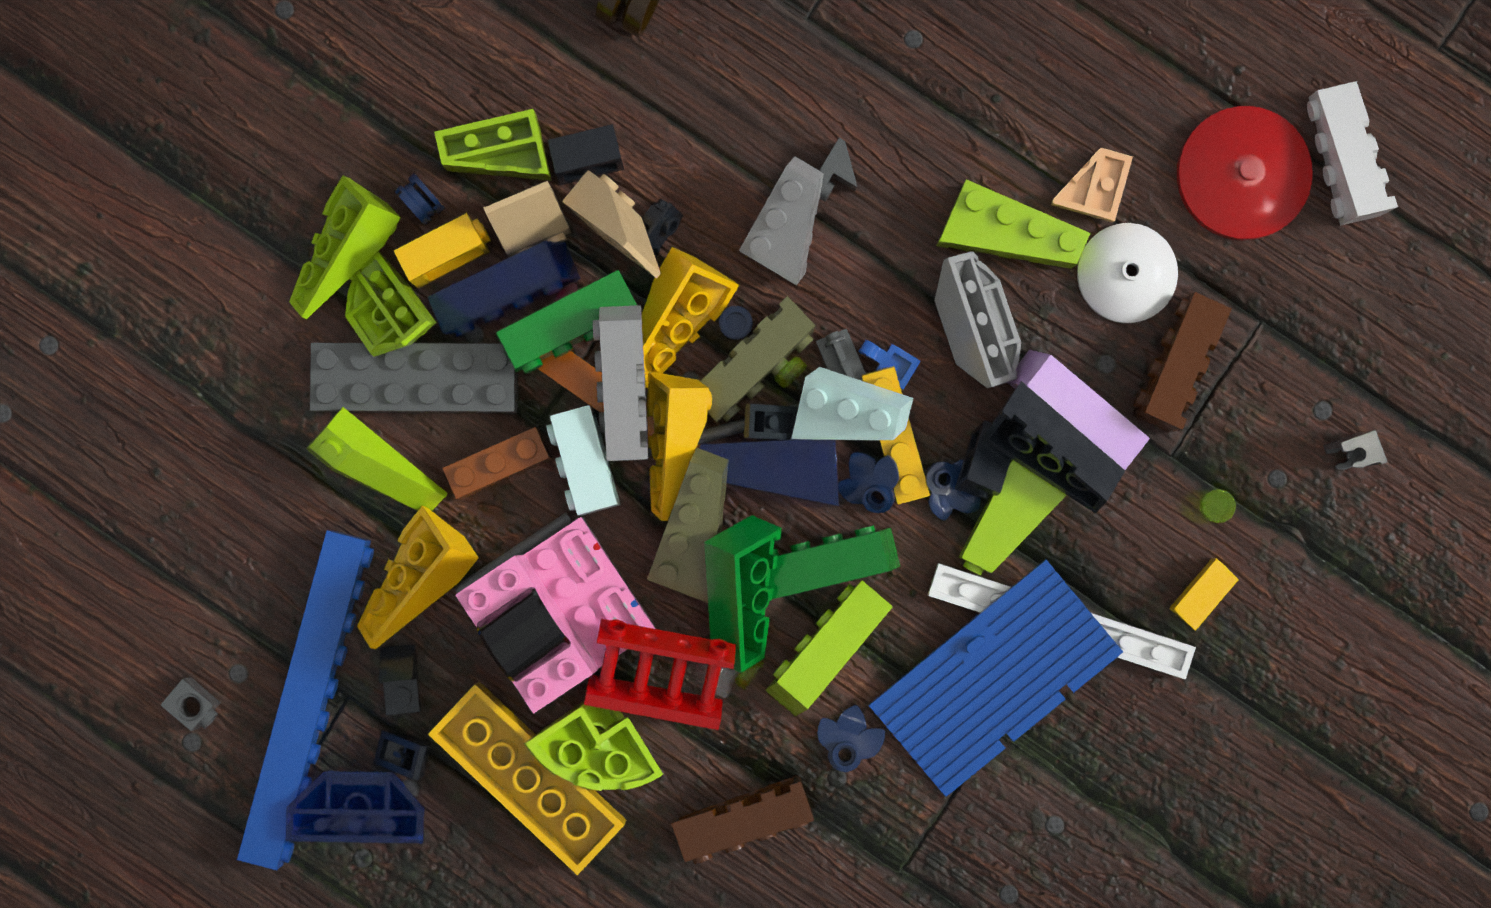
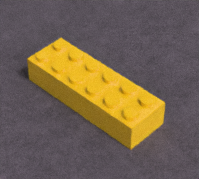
(491, 748)

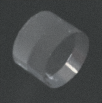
(725, 682)

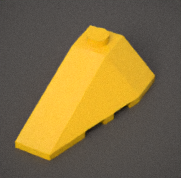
(679, 418)
(423, 570)

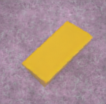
(1204, 593)

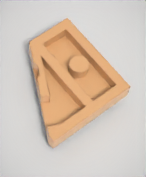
(1097, 186)

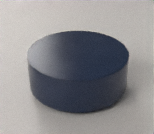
(735, 322)

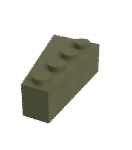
(756, 358)
(693, 521)

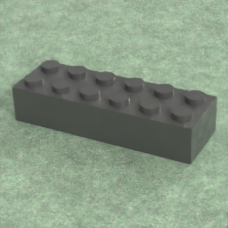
(413, 379)

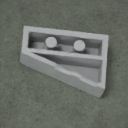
(786, 222)

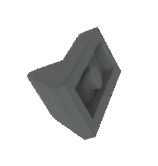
(839, 168)

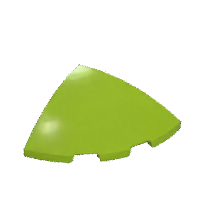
(595, 750)

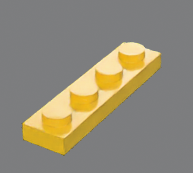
(903, 448)

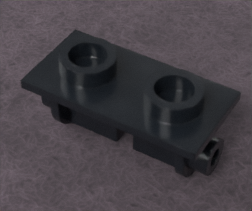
(662, 221)

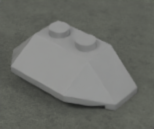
(977, 320)

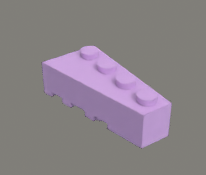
(1081, 406)

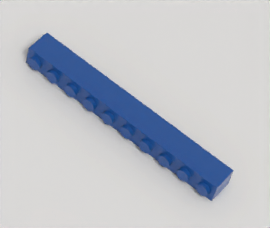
(305, 696)

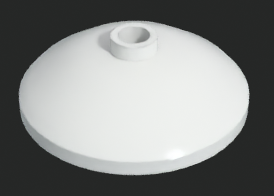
(1108, 286)

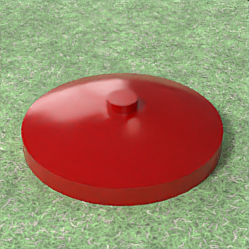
(1244, 173)

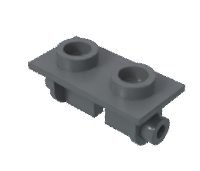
(841, 354)

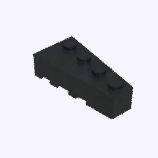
(1053, 449)

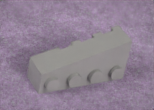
(622, 382)

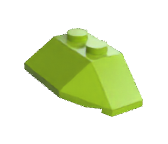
(385, 308)

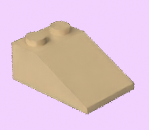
(612, 218)
(528, 219)

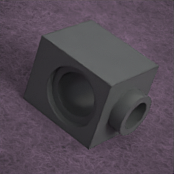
(177, 704)

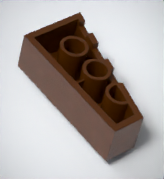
(1181, 362)
(742, 820)

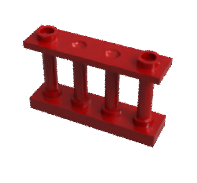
(653, 701)

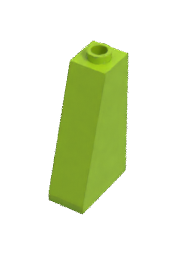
(1009, 518)

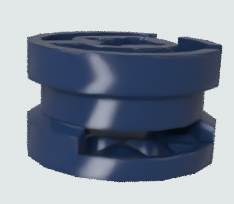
(417, 202)

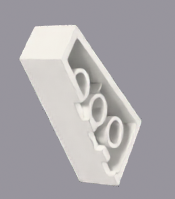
(1349, 154)

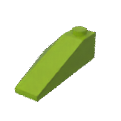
(364, 457)

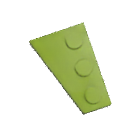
(496, 146)

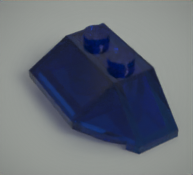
(356, 809)

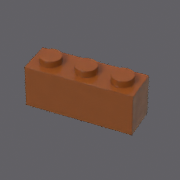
(497, 463)

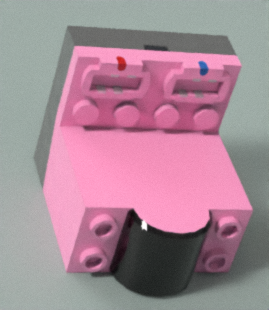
(546, 610)

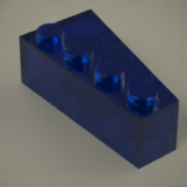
(504, 286)
(784, 467)

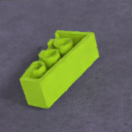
(829, 648)

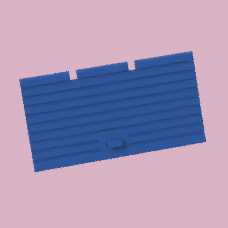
(995, 677)

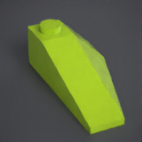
(352, 235)

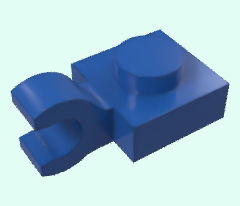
(902, 361)

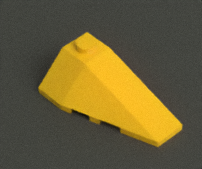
(679, 306)

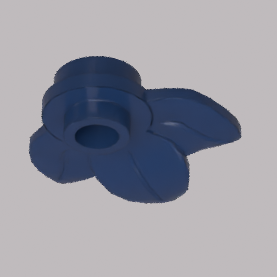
(867, 478)
(944, 496)
(851, 734)

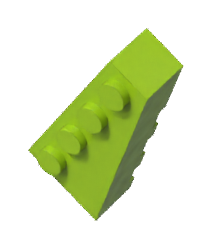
(1006, 228)

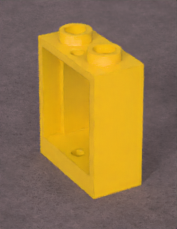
(443, 250)

